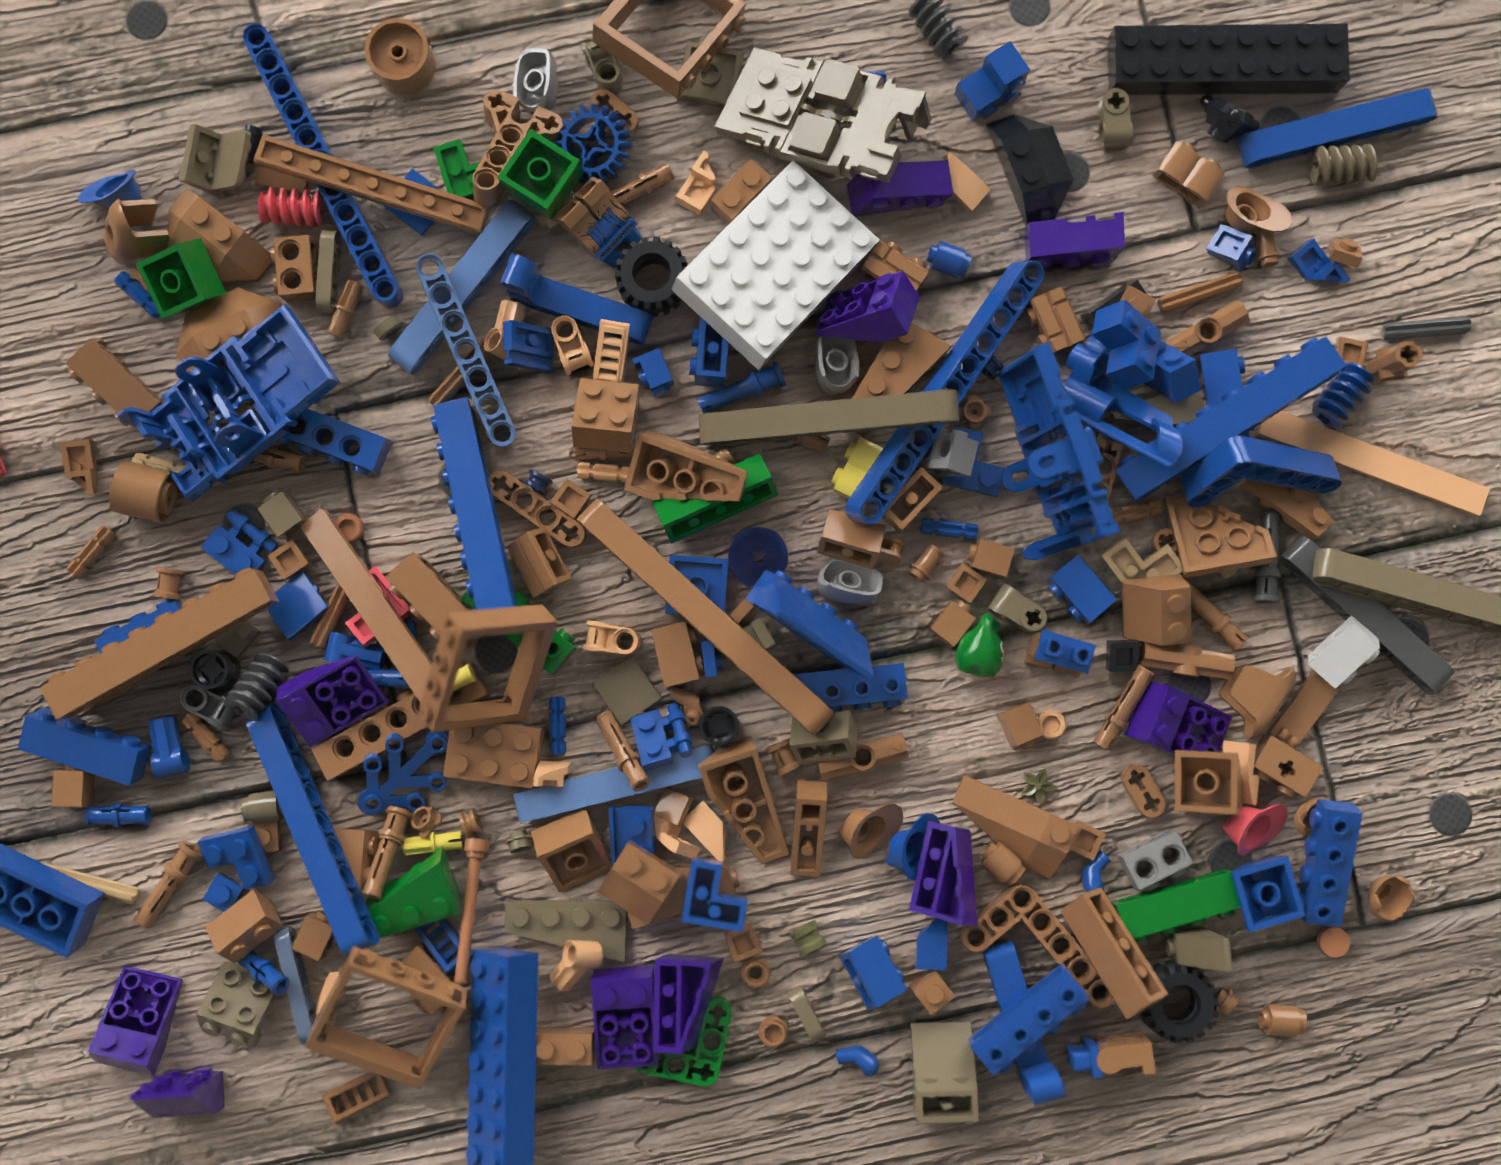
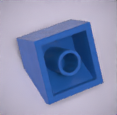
(1267, 892)

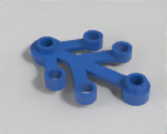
(401, 776)

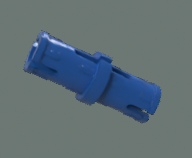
(118, 815)
(264, 972)

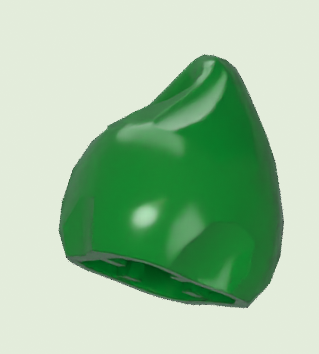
(981, 649)

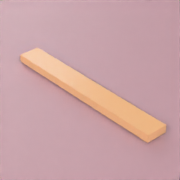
(1377, 463)

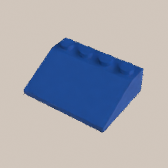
(812, 621)

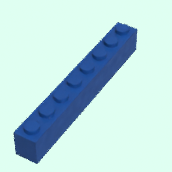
(1237, 414)
(473, 505)

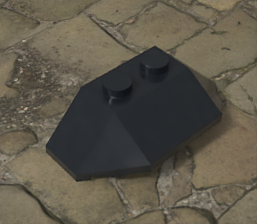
(1032, 165)

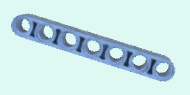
(468, 280)
(465, 336)
(605, 787)

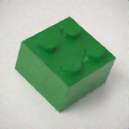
(541, 174)
(181, 278)

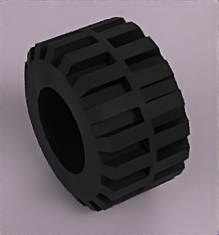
(640, 256)
(1200, 1009)

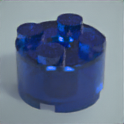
(762, 541)

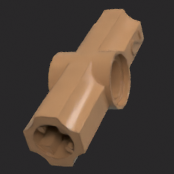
(1218, 324)
(1394, 362)
(1187, 660)
(881, 752)

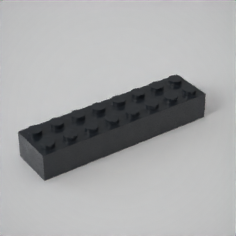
(1228, 59)

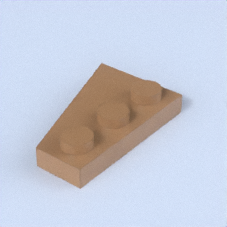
(1296, 506)

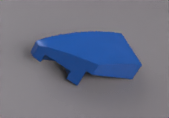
(1315, 265)
(932, 946)

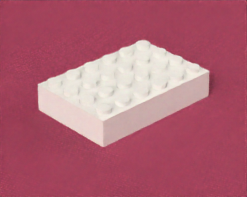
(775, 264)

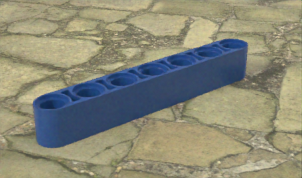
(1337, 127)

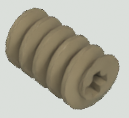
(1343, 161)

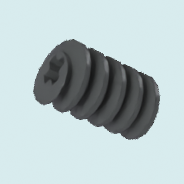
(936, 26)
(255, 683)

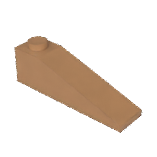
(678, 471)
(741, 792)
(1026, 830)

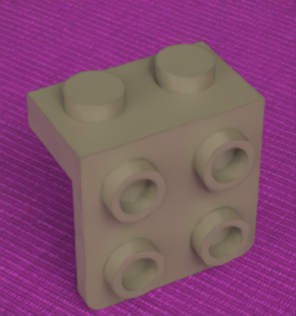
(215, 160)
(234, 1006)

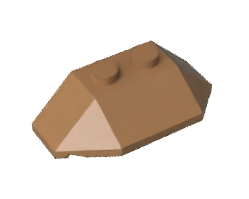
(231, 249)
(221, 319)

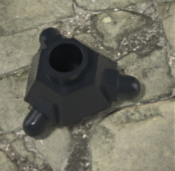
(1227, 119)

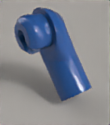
(1092, 872)

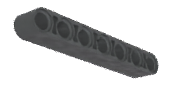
(1395, 638)

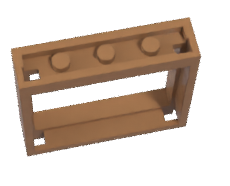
(651, 67)
(538, 632)
(372, 1054)

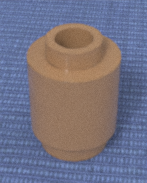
(1002, 862)
(1282, 1020)

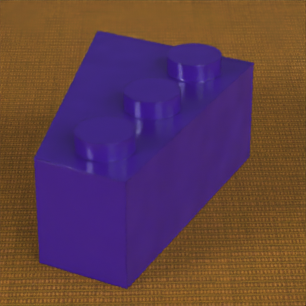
(909, 187)
(1075, 242)
(681, 999)

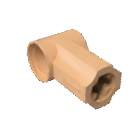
(494, 339)
(577, 958)

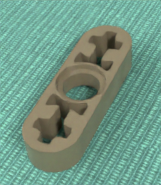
(328, 271)

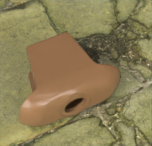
(125, 244)
(1257, 696)

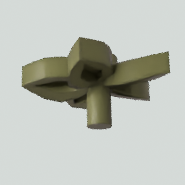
(1037, 785)

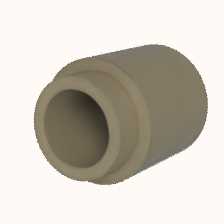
(261, 807)

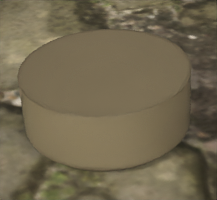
(388, 327)

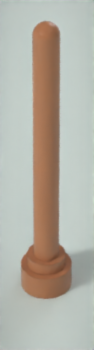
(475, 852)

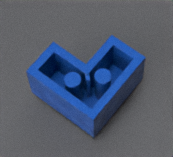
(993, 84)
(1131, 343)
(707, 905)

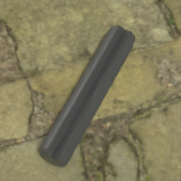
(1426, 328)

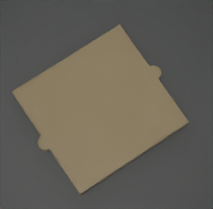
(626, 690)

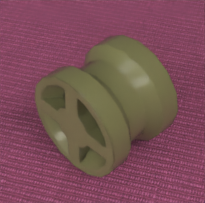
(807, 938)

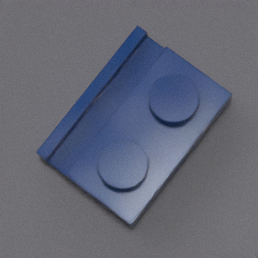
(528, 346)
(632, 824)

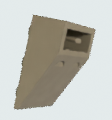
(943, 1072)

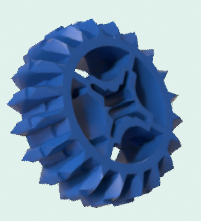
(596, 133)

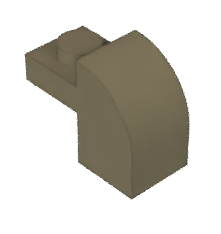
(765, 632)

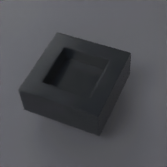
(1122, 655)

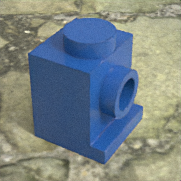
(654, 372)

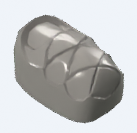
(535, 79)
(836, 364)
(849, 583)

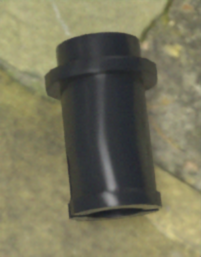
(256, 134)

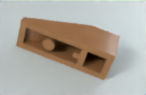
(808, 828)

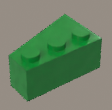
(417, 897)

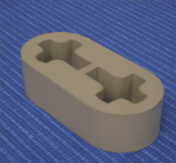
(806, 1014)

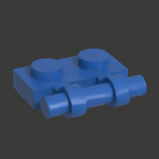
(231, 551)
(652, 741)

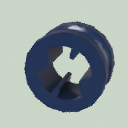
(992, 367)
(538, 482)

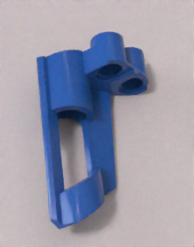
(1098, 395)

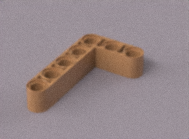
(1046, 936)

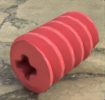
(291, 208)

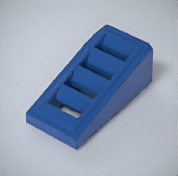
(435, 949)

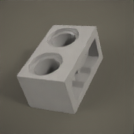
(950, 455)
(1152, 852)

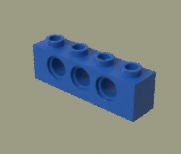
(372, 446)

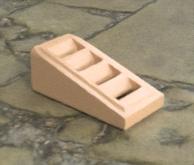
(607, 369)

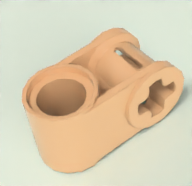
(573, 349)
(606, 637)

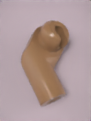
(691, 704)

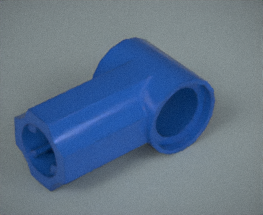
(344, 646)
(169, 755)

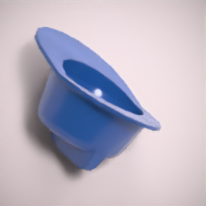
(110, 188)
(907, 846)

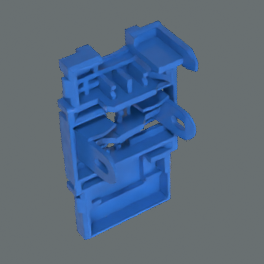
(271, 365)
(1039, 408)

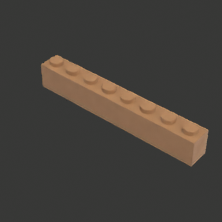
(158, 644)

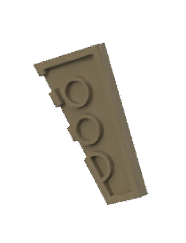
(569, 920)

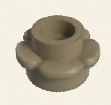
(519, 841)

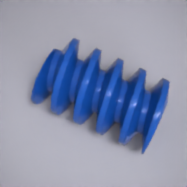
(1341, 394)

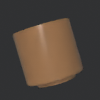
(143, 492)

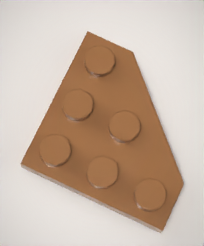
(1215, 538)

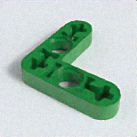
(703, 1054)

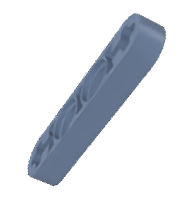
(299, 988)

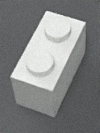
(1344, 652)

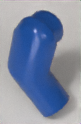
(861, 1057)

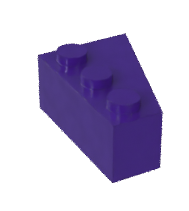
(946, 876)

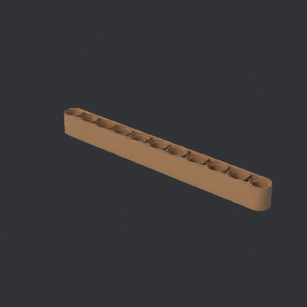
(706, 617)

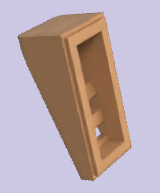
(332, 1106)

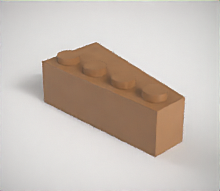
(901, 364)

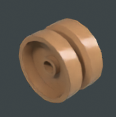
(400, 56)

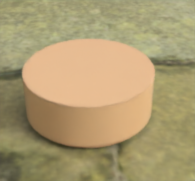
(1051, 723)

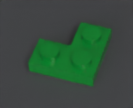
(456, 169)

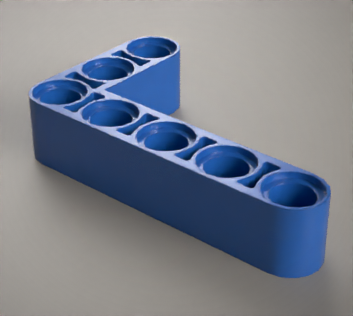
(527, 286)
(1258, 461)
(1034, 1069)

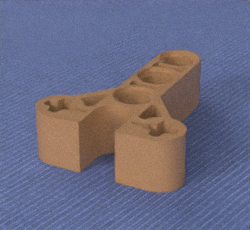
(501, 115)

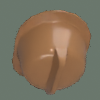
(1252, 212)
(870, 829)

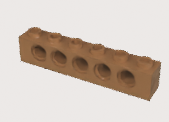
(330, 753)

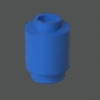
(949, 259)

